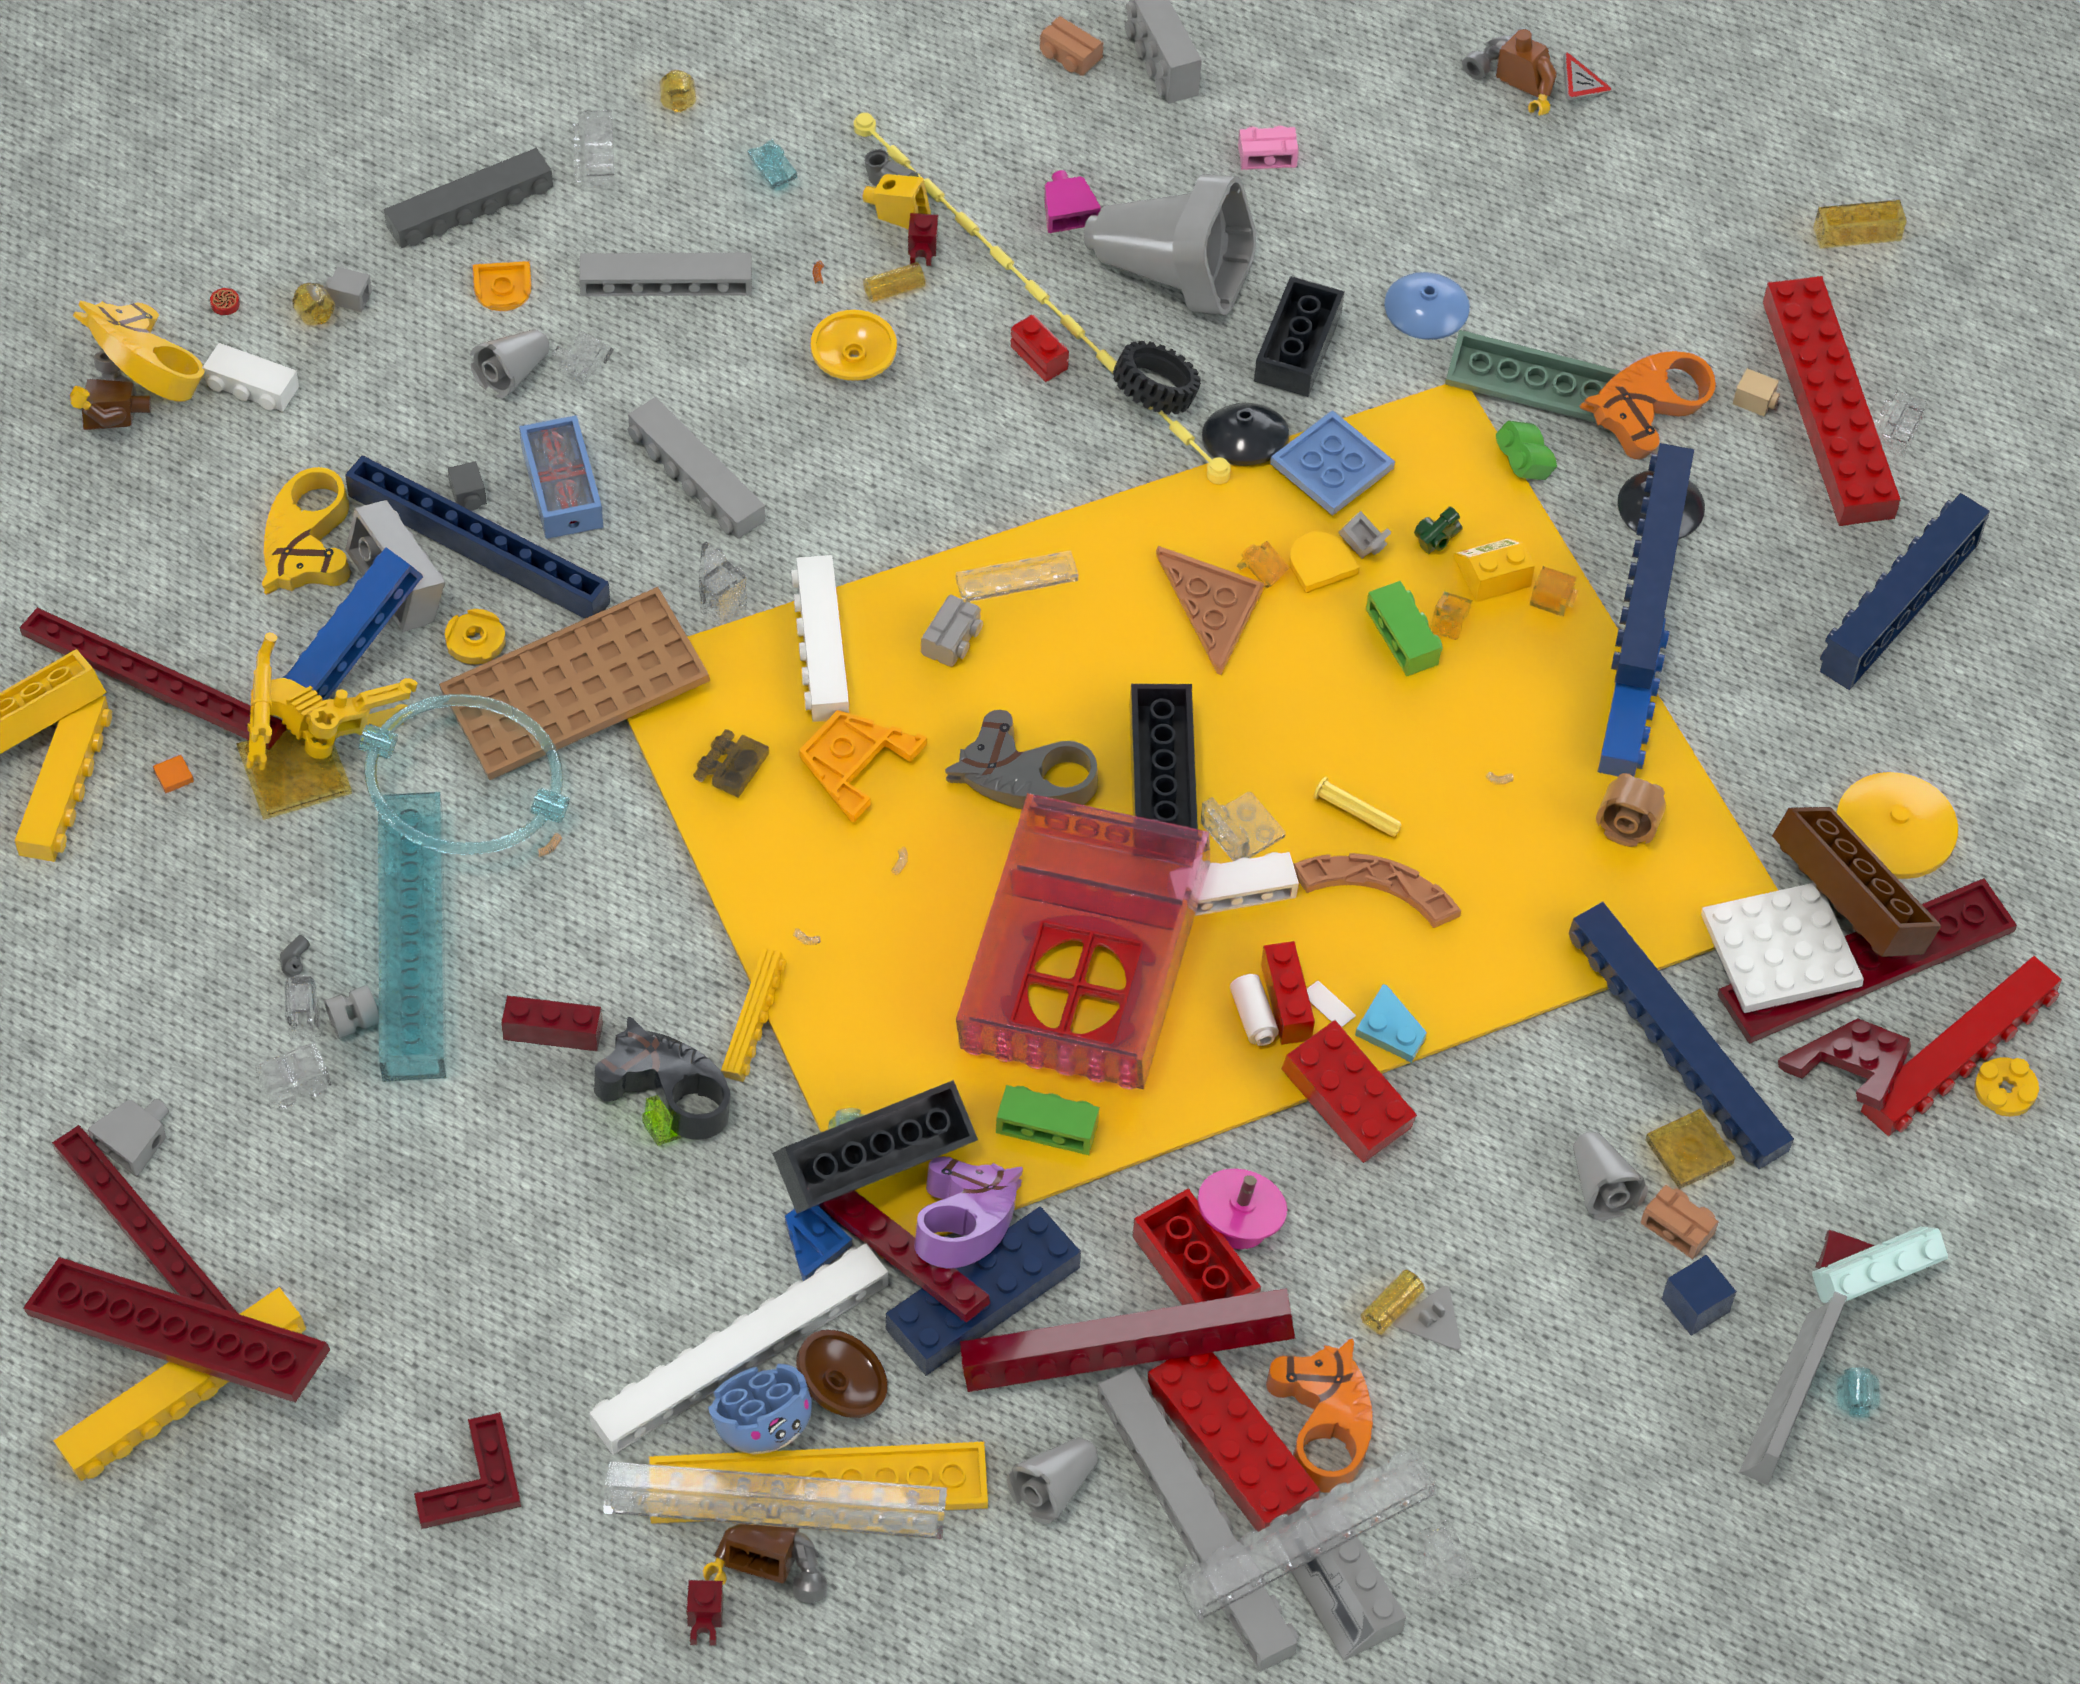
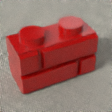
(1039, 348)

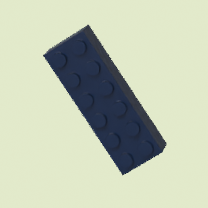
(1017, 1271)

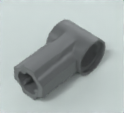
(879, 164)

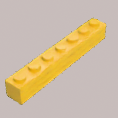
(753, 1015)

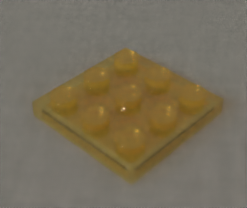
(293, 777)

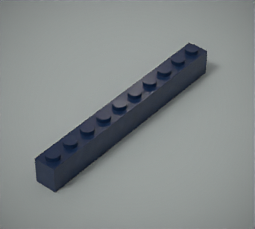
(480, 539)
(1654, 566)
(1680, 1036)

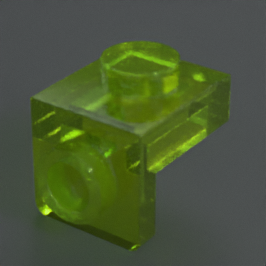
(658, 1121)

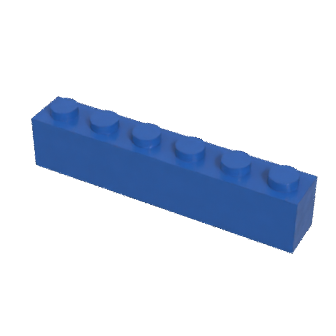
(355, 624)
(1627, 723)

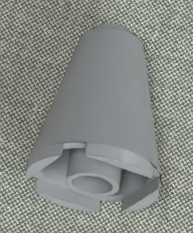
(508, 360)
(1606, 1178)
(1052, 1478)

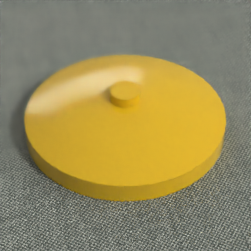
(1901, 822)

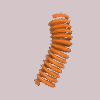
(819, 271)

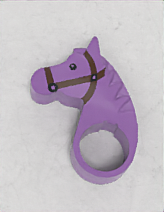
(974, 1204)

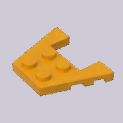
(845, 748)

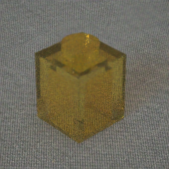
(1554, 591)

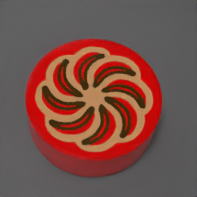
(224, 301)

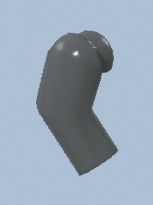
(290, 956)

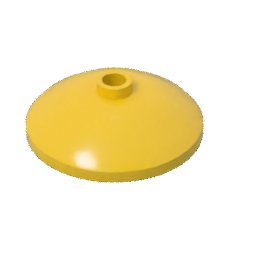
(853, 334)

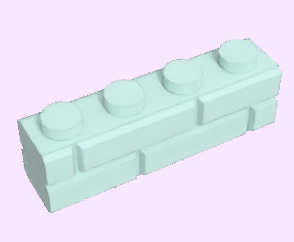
(1881, 1264)

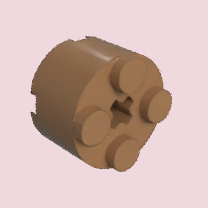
(1631, 810)

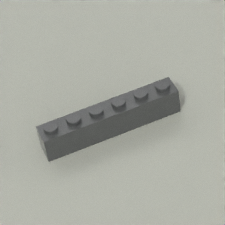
(468, 198)

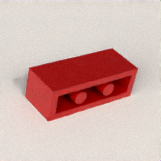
(1287, 992)

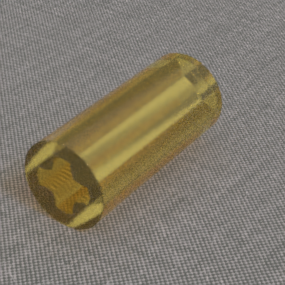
(894, 282)
(1392, 1301)

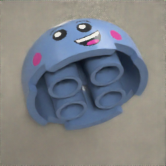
(761, 1409)

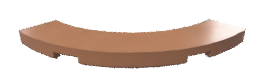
(1382, 875)

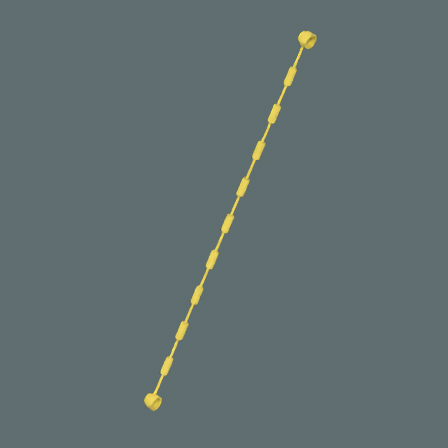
(865, 125)

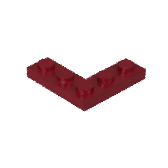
(489, 1494)

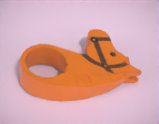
(1640, 390)
(1341, 1406)

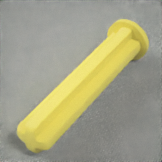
(1357, 807)

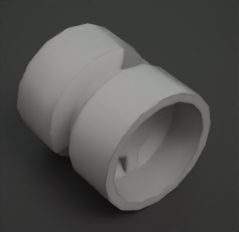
(363, 1009)

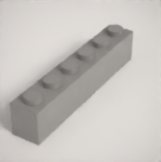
(665, 274)
(696, 468)

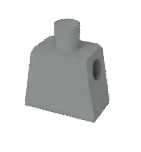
(131, 1133)

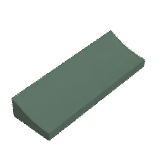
(1525, 375)

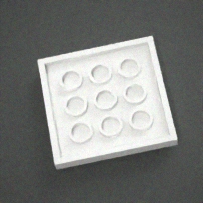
(1781, 947)

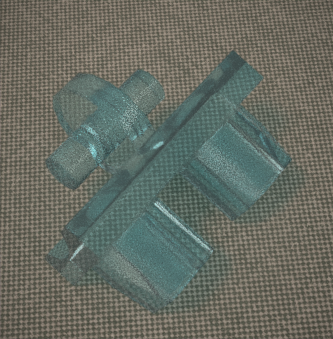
(773, 165)

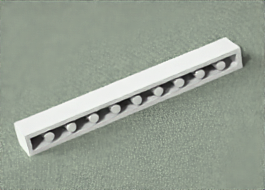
(741, 1346)

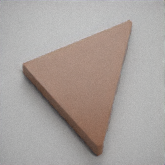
(1213, 600)

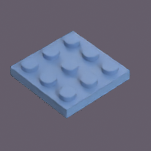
(1332, 462)

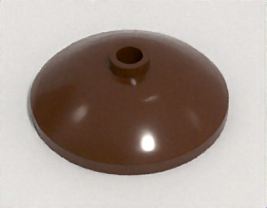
(842, 1373)

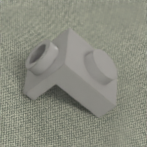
(1364, 536)

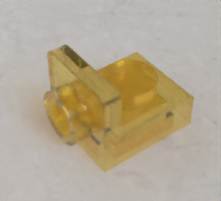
(1450, 615)

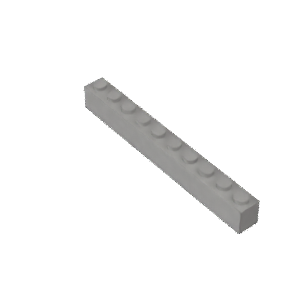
(1192, 1509)

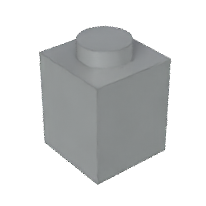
(349, 289)

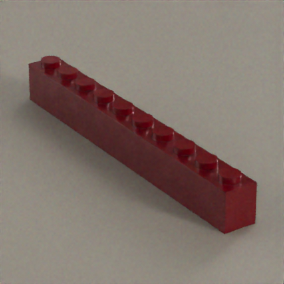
(1127, 1340)

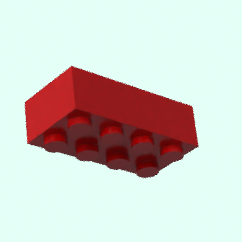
(1348, 1091)
(1191, 1253)

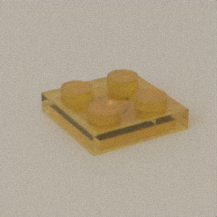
(1690, 1148)

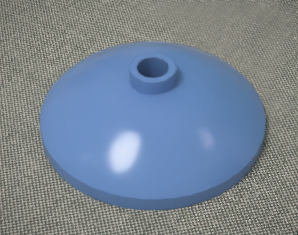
(1426, 305)

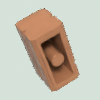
(1070, 46)
(1679, 1221)

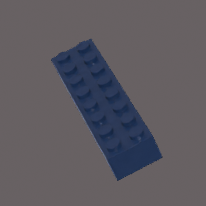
(1903, 590)

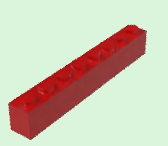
(1964, 1043)

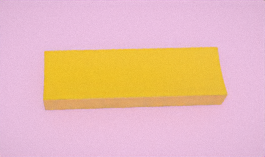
(46, 698)

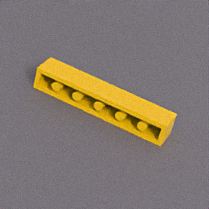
(62, 780)

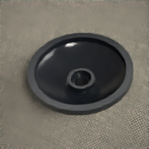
(1245, 433)
(1631, 499)

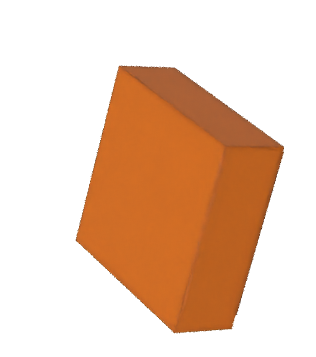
(173, 774)

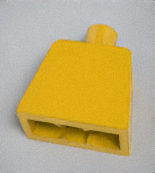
(897, 198)

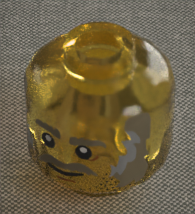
(313, 302)

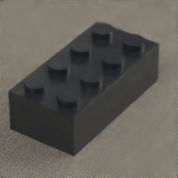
(1299, 336)

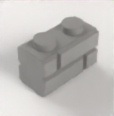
(951, 631)

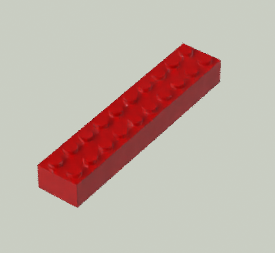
(1831, 401)

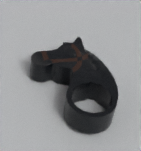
(672, 1070)

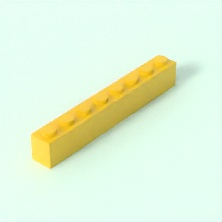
(156, 1401)

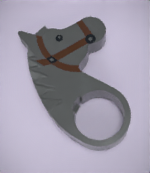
(1005, 775)

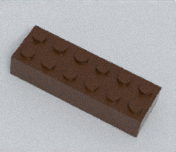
(1856, 881)

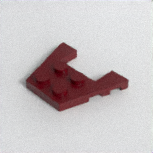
(1859, 1050)

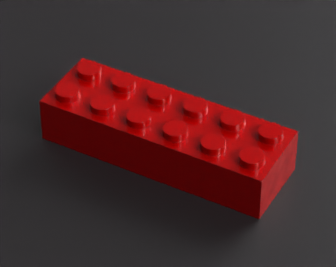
(1232, 1437)

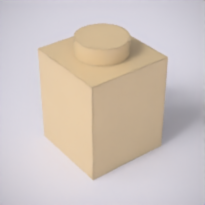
(1756, 392)

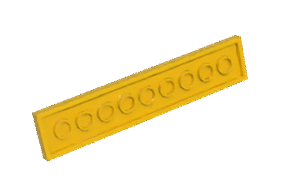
(946, 1465)

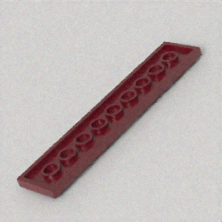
(1967, 921)
(177, 1329)

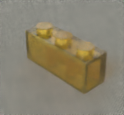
(1859, 223)

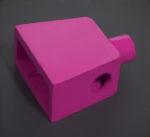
(1068, 202)

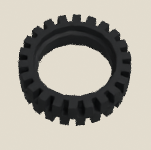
(1147, 390)

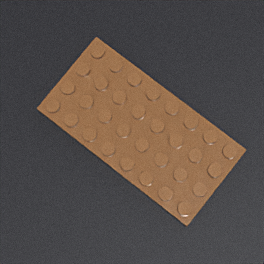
(578, 681)

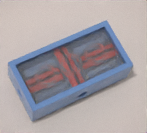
(561, 477)

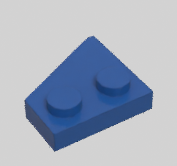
(815, 1239)

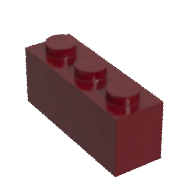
(552, 1023)

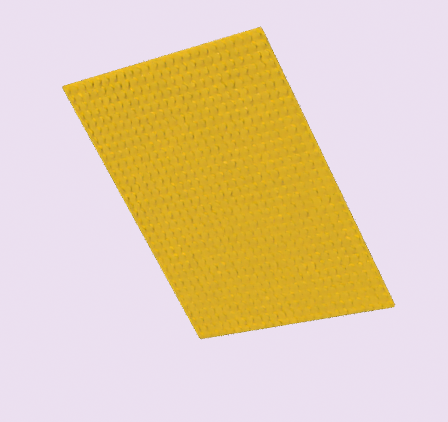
(1297, 702)

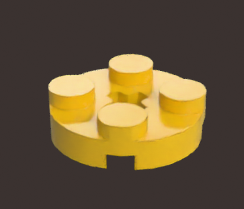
(475, 651)
(2014, 1071)

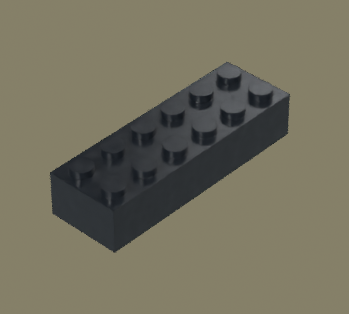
(1163, 753)
(874, 1146)

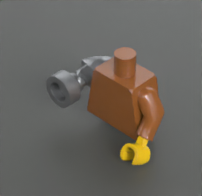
(1520, 64)

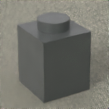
(467, 485)

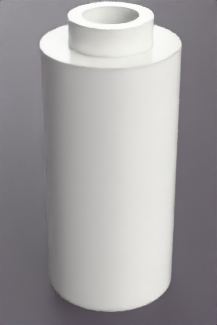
(1254, 1009)

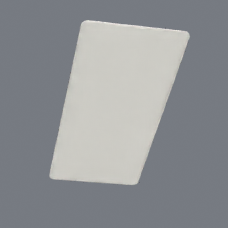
(1329, 1004)

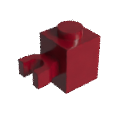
(922, 237)
(704, 1608)

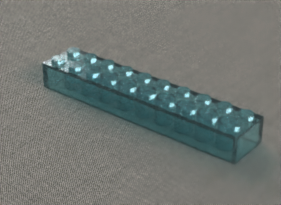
(411, 943)

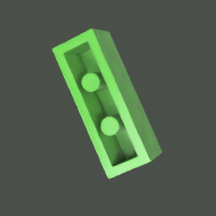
(1404, 628)
(1047, 1119)

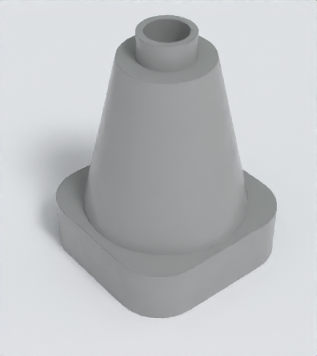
(1184, 241)

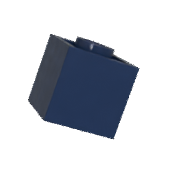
(1698, 1295)

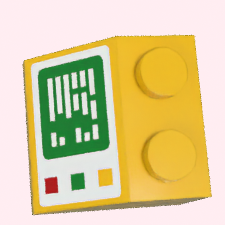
(1496, 568)

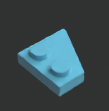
(1391, 1026)

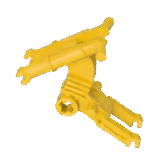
(310, 715)

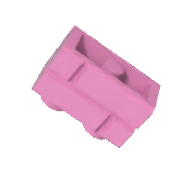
(1268, 148)

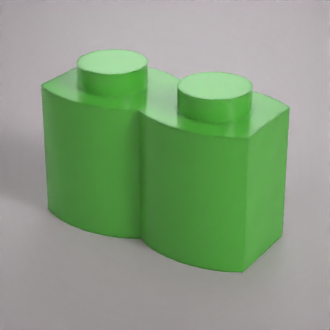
(1526, 450)

